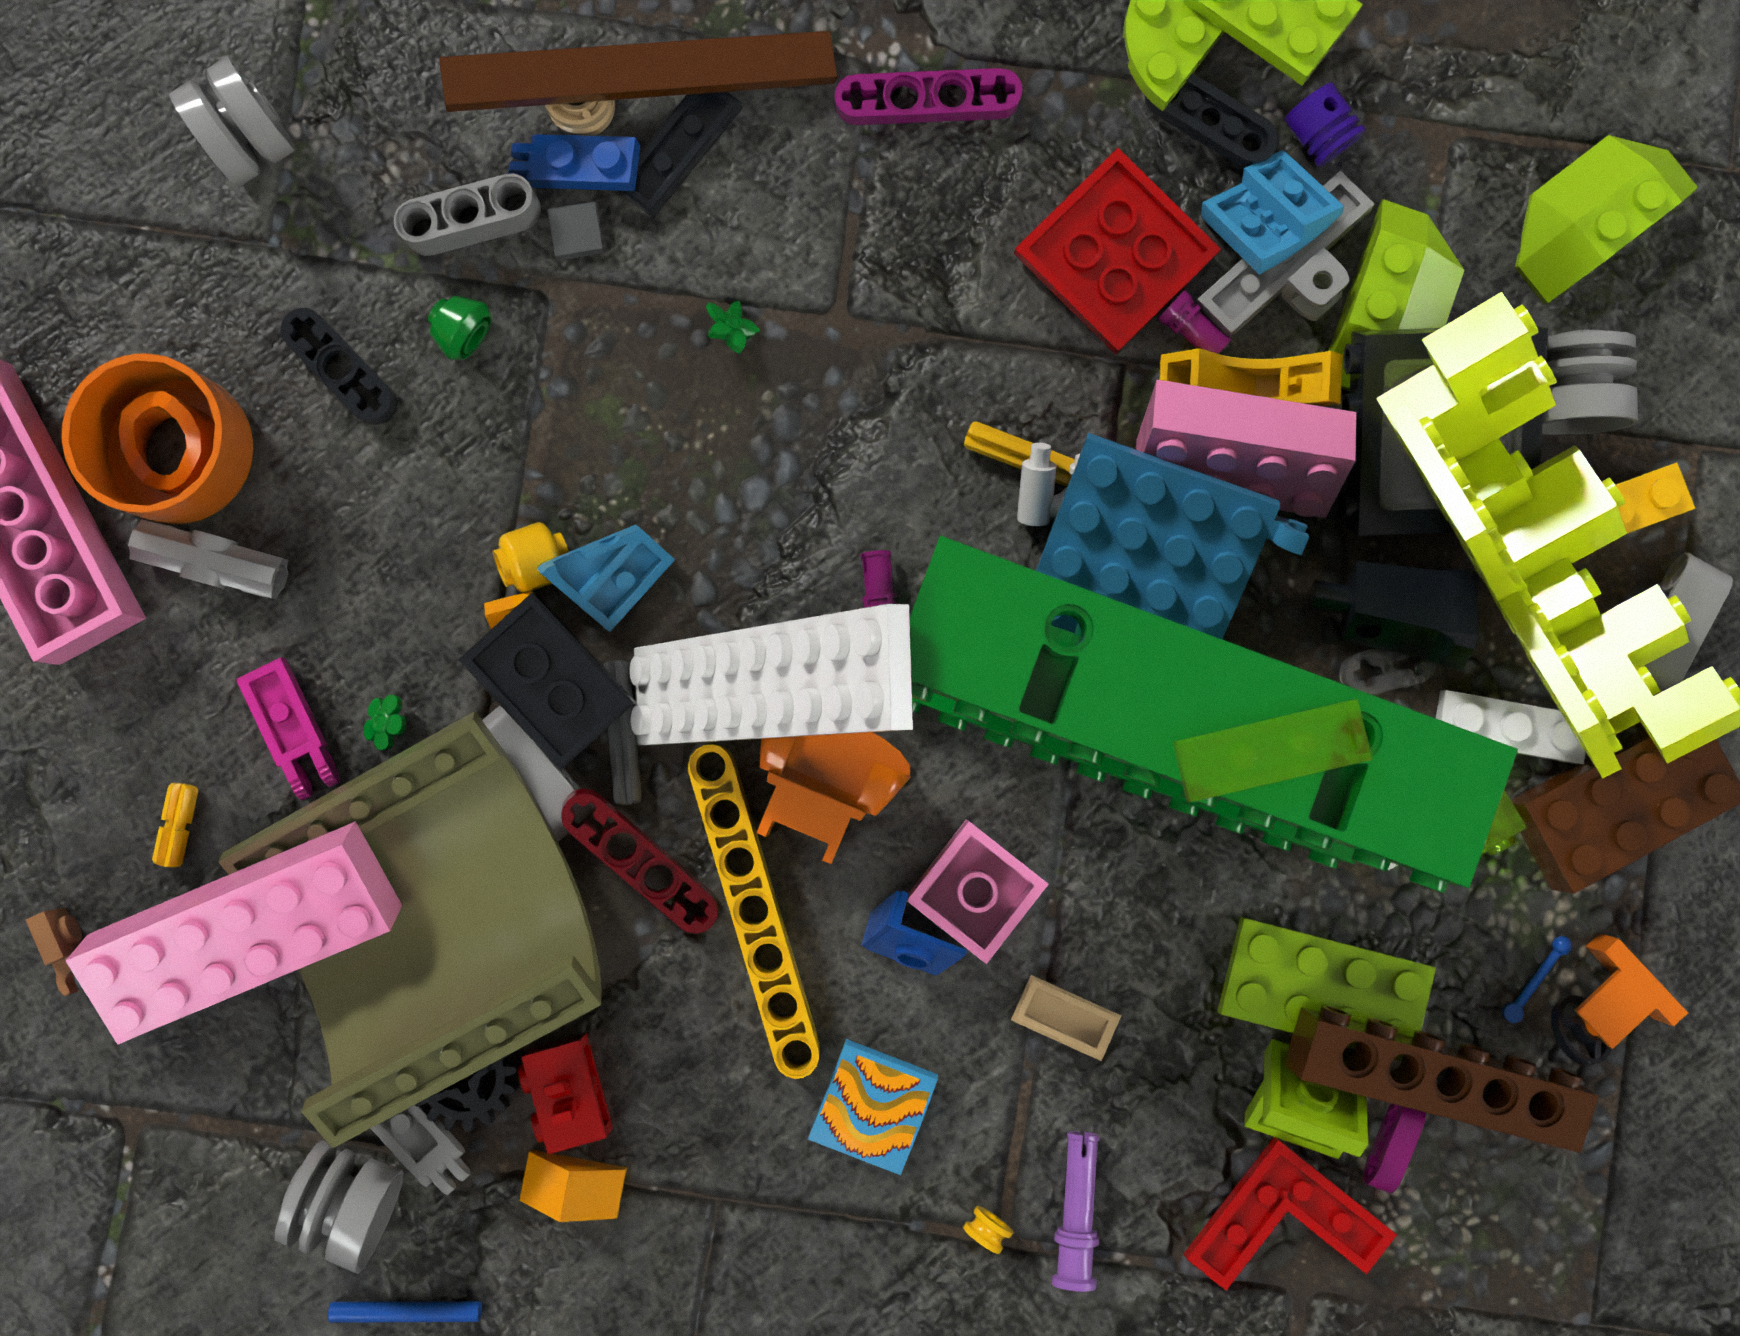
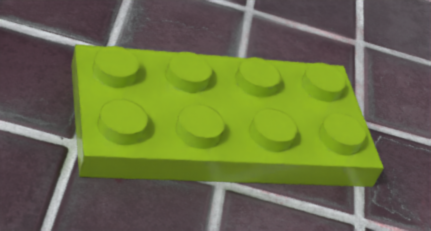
(1282, 969)

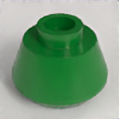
(459, 326)

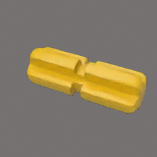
(173, 837)

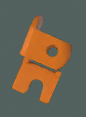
(828, 781)

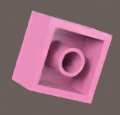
(976, 891)

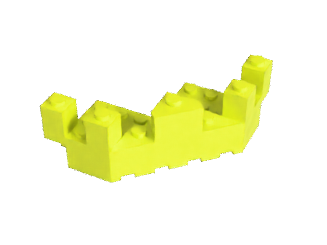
(1532, 526)

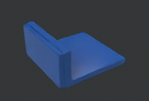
(905, 945)

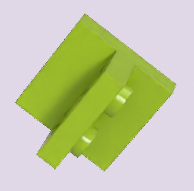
(1306, 1111)

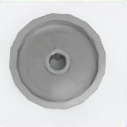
(234, 121)

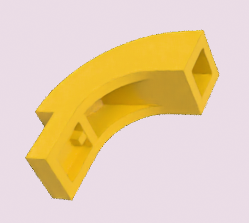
(1300, 379)

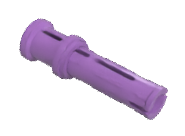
(1076, 1235)

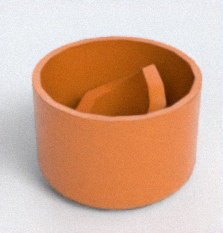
(114, 417)

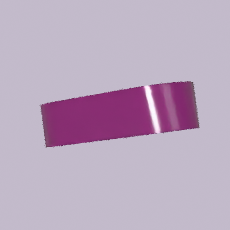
(1393, 1147)

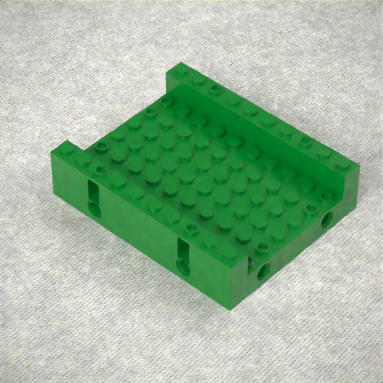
(1140, 681)

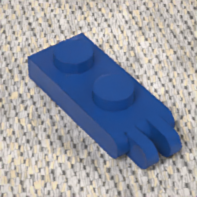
(577, 162)

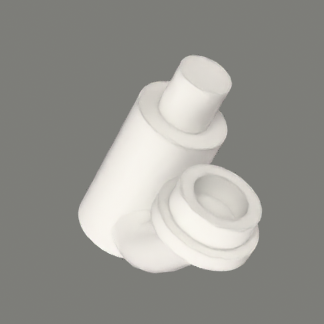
(1037, 483)

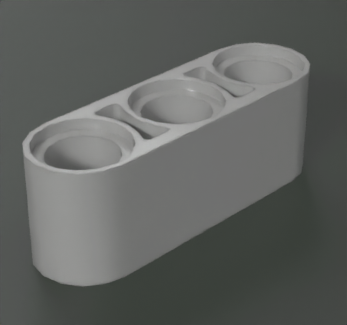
(446, 206)
(1702, 593)
(541, 775)

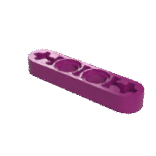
(927, 86)

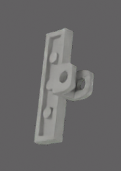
(1308, 279)

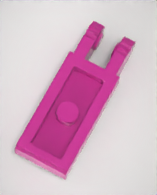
(287, 724)

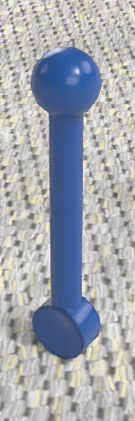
(1512, 1011)

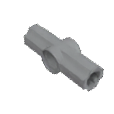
(208, 559)

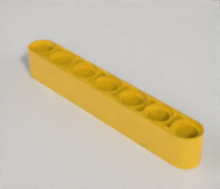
(750, 934)

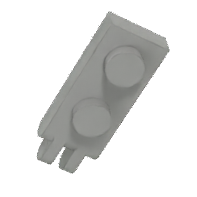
(424, 1147)

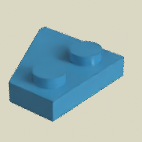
(609, 573)

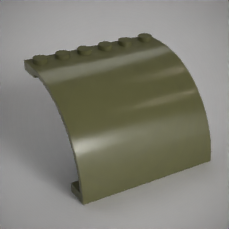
(484, 939)

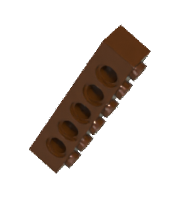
(1556, 1118)

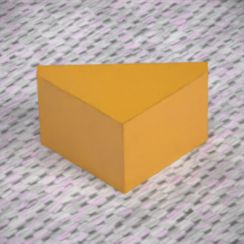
(572, 1187)

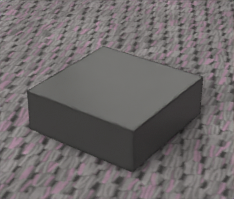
(576, 231)

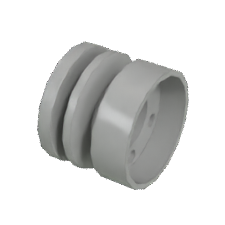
(1585, 391)
(335, 1204)

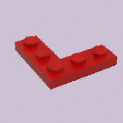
(1270, 1188)

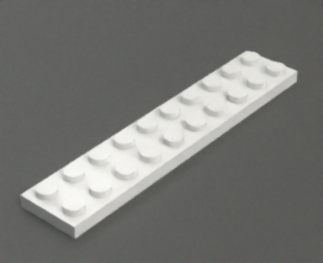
(778, 680)

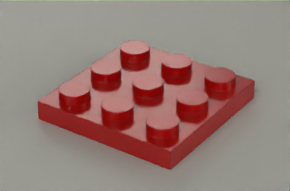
(1117, 251)

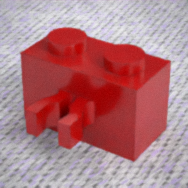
(565, 1094)

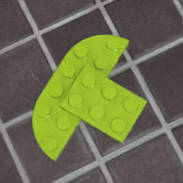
(1174, 36)

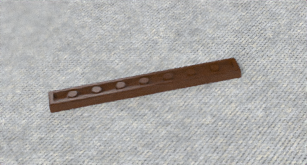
(636, 70)

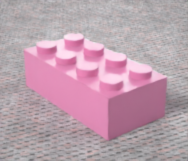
(1253, 442)

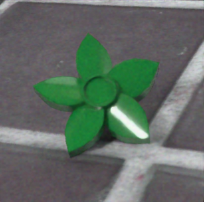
(730, 326)

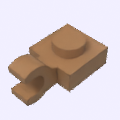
(56, 938)

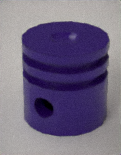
(1324, 124)

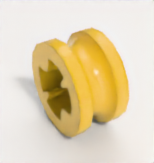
(988, 1229)

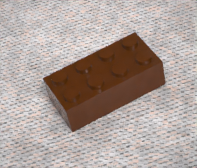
(1595, 825)

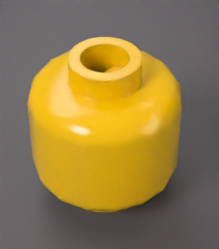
(523, 552)

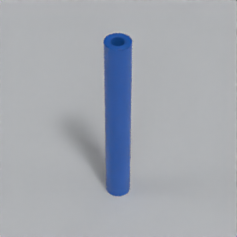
(404, 1311)

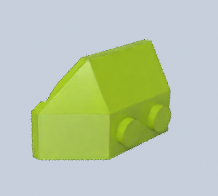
(1596, 211)
(1401, 280)

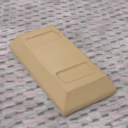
(1066, 1017)

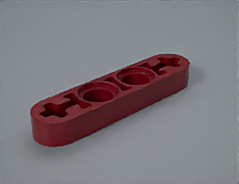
(643, 857)

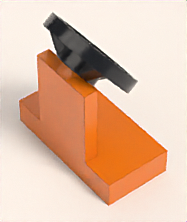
(1615, 1005)

